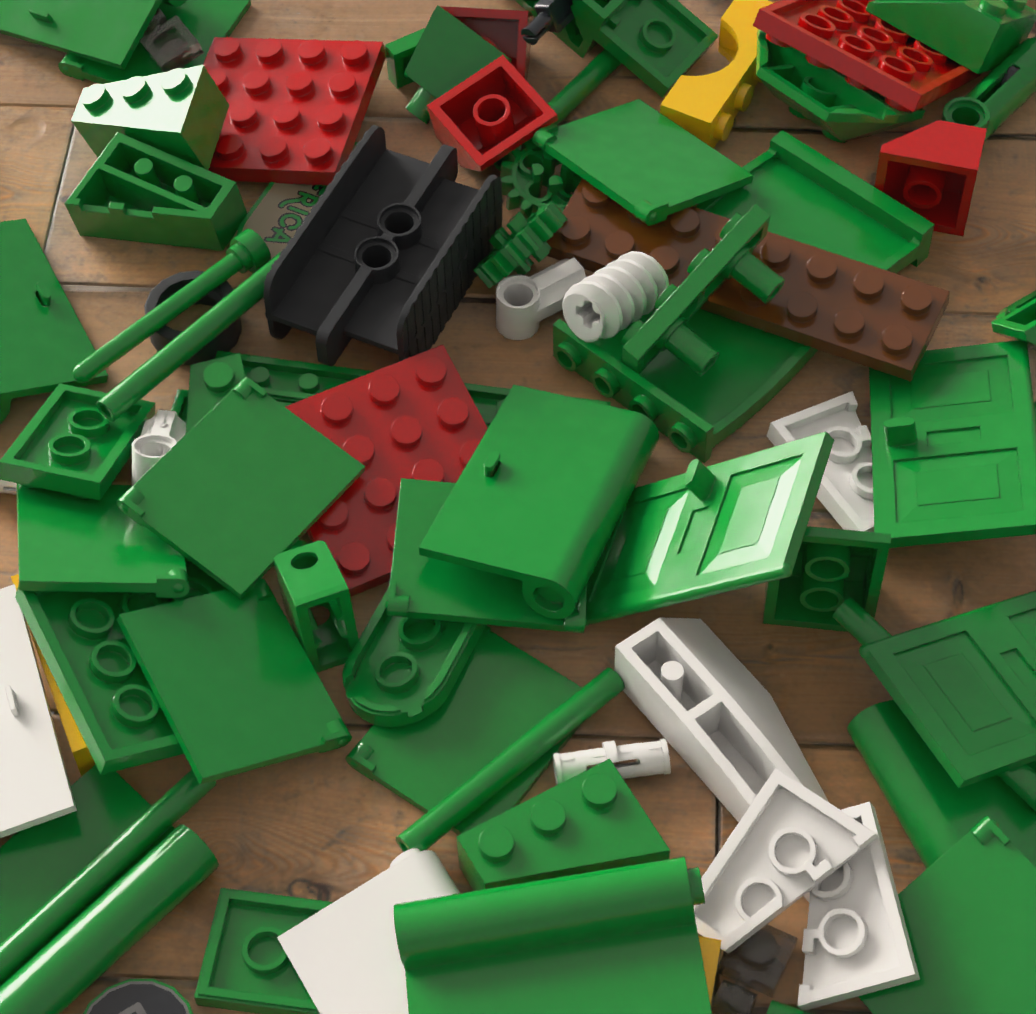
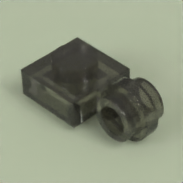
(170, 42)
(754, 965)

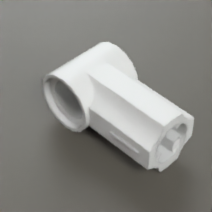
(527, 300)
(156, 439)

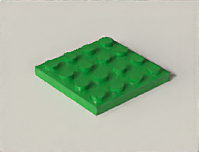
(100, 673)

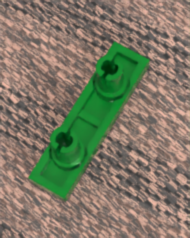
(707, 272)

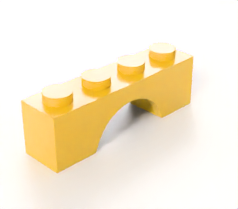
(711, 101)

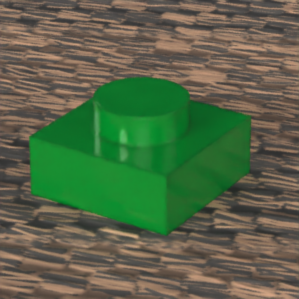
(398, 56)

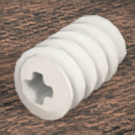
(614, 296)

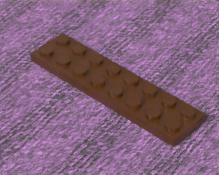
(824, 298)

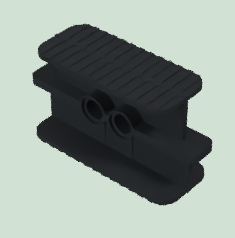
(383, 252)

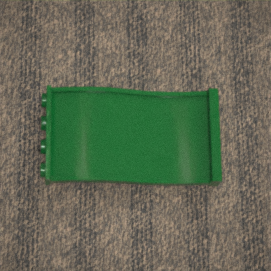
(807, 202)

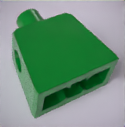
(444, 59)
(310, 579)

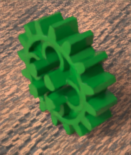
(525, 185)
(514, 249)

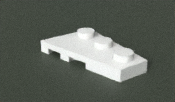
(848, 476)
(774, 858)
(856, 928)

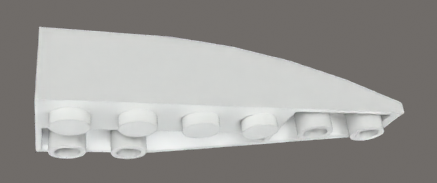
(710, 710)

